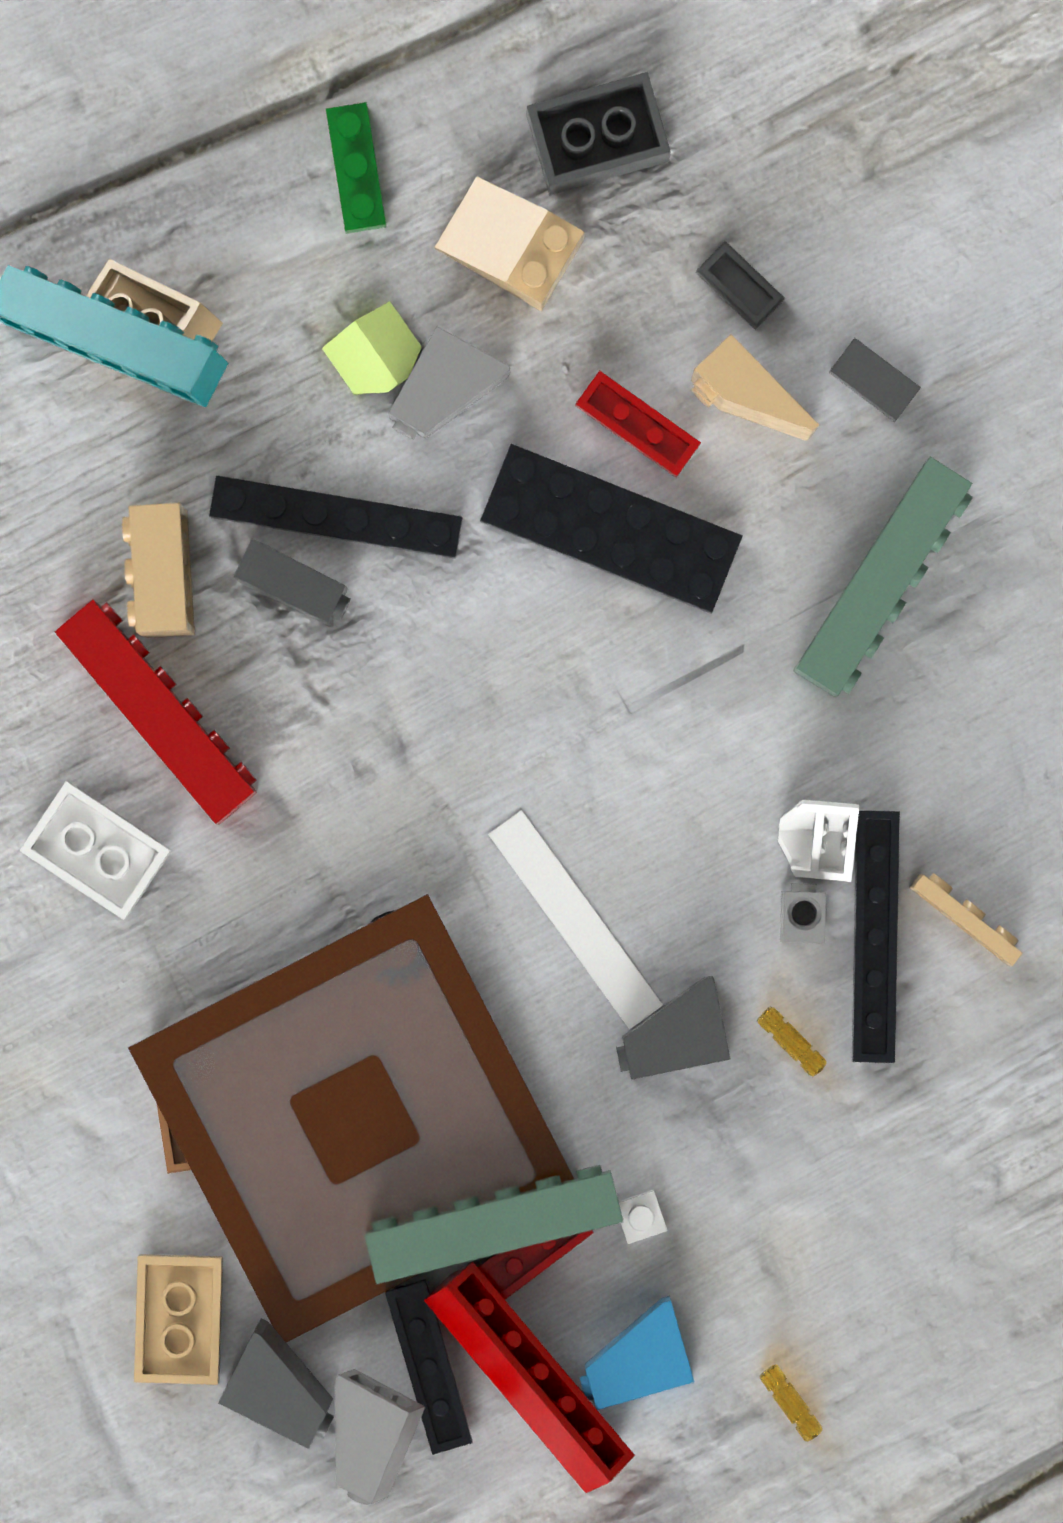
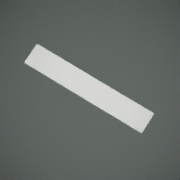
(575, 919)

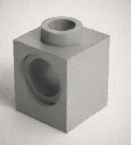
(815, 930)

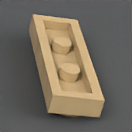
(967, 917)

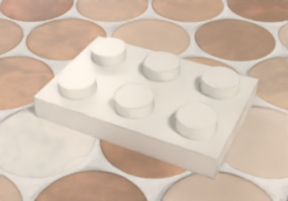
(95, 850)

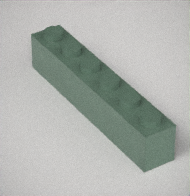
(883, 577)
(492, 1226)

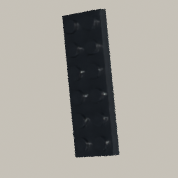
(611, 528)

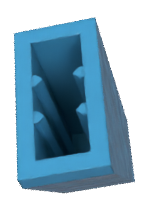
(639, 1360)

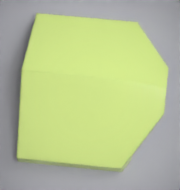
(374, 352)

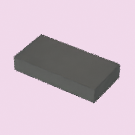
(740, 285)
(874, 380)

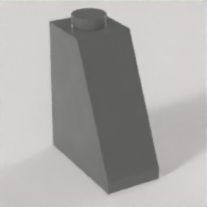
(292, 583)
(678, 1035)
(278, 1389)

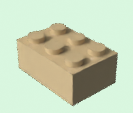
(159, 570)

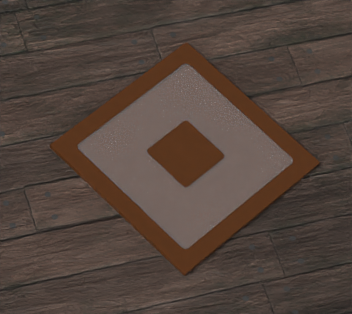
(343, 1102)

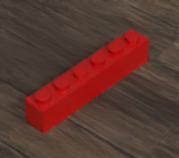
(156, 711)
(529, 1378)

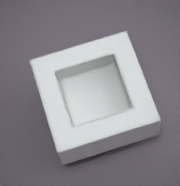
(641, 1217)

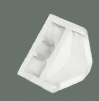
(820, 839)

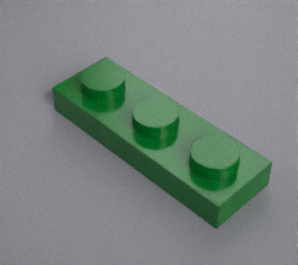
(356, 168)

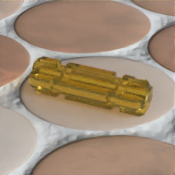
(792, 1041)
(791, 1403)

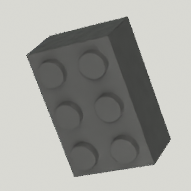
(598, 133)

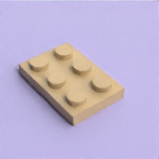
(178, 1319)

